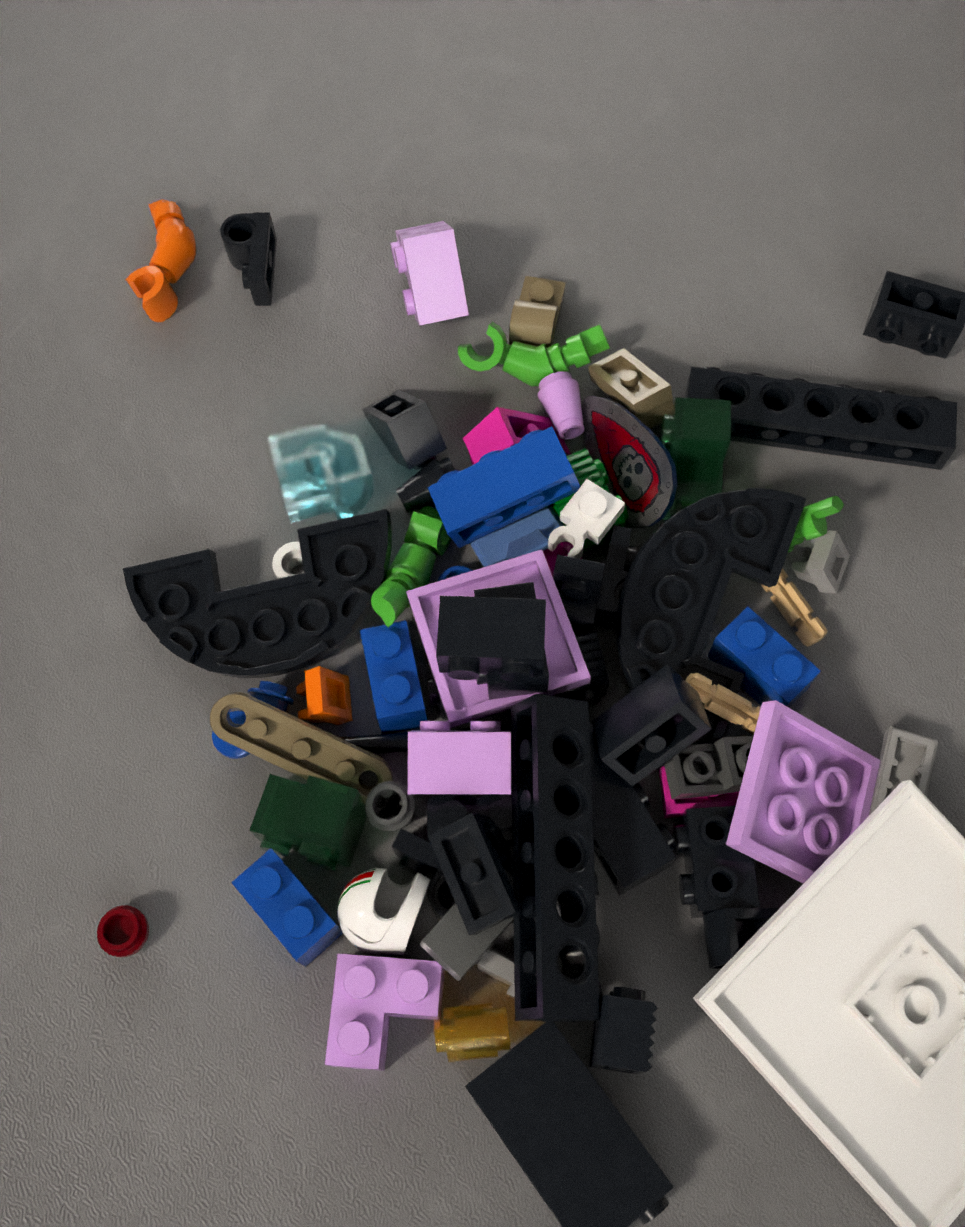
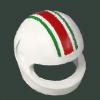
(379, 913)

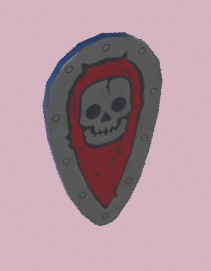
(634, 460)

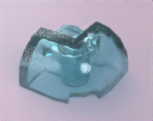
(321, 472)

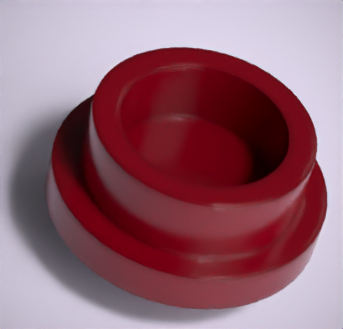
(122, 931)

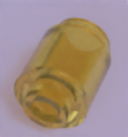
(472, 1032)

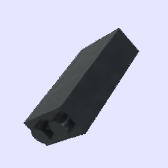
(569, 1135)

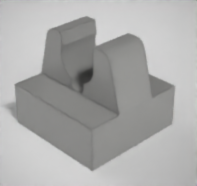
(825, 564)

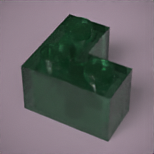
(698, 442)
(310, 818)

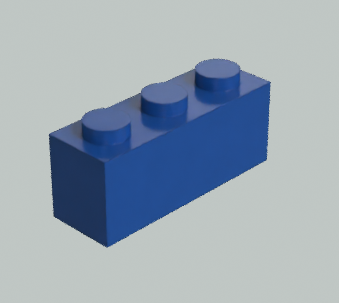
(504, 487)

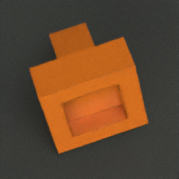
(326, 696)

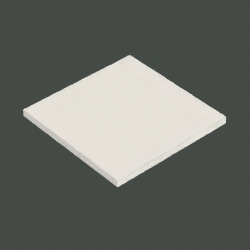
(861, 1007)

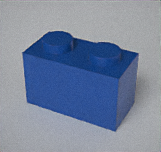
(768, 660)
(393, 677)
(287, 908)

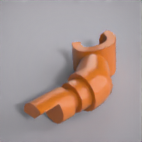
(169, 261)

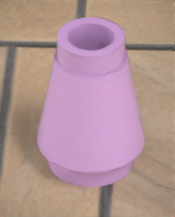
(562, 403)

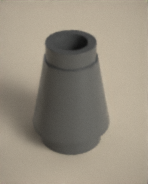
(383, 799)

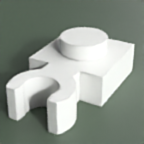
(588, 516)

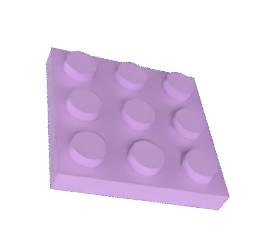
(465, 699)
(799, 793)

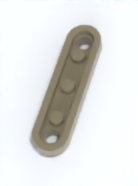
(295, 743)

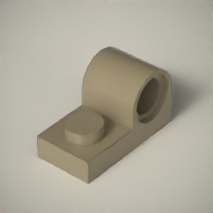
(537, 311)
(633, 386)

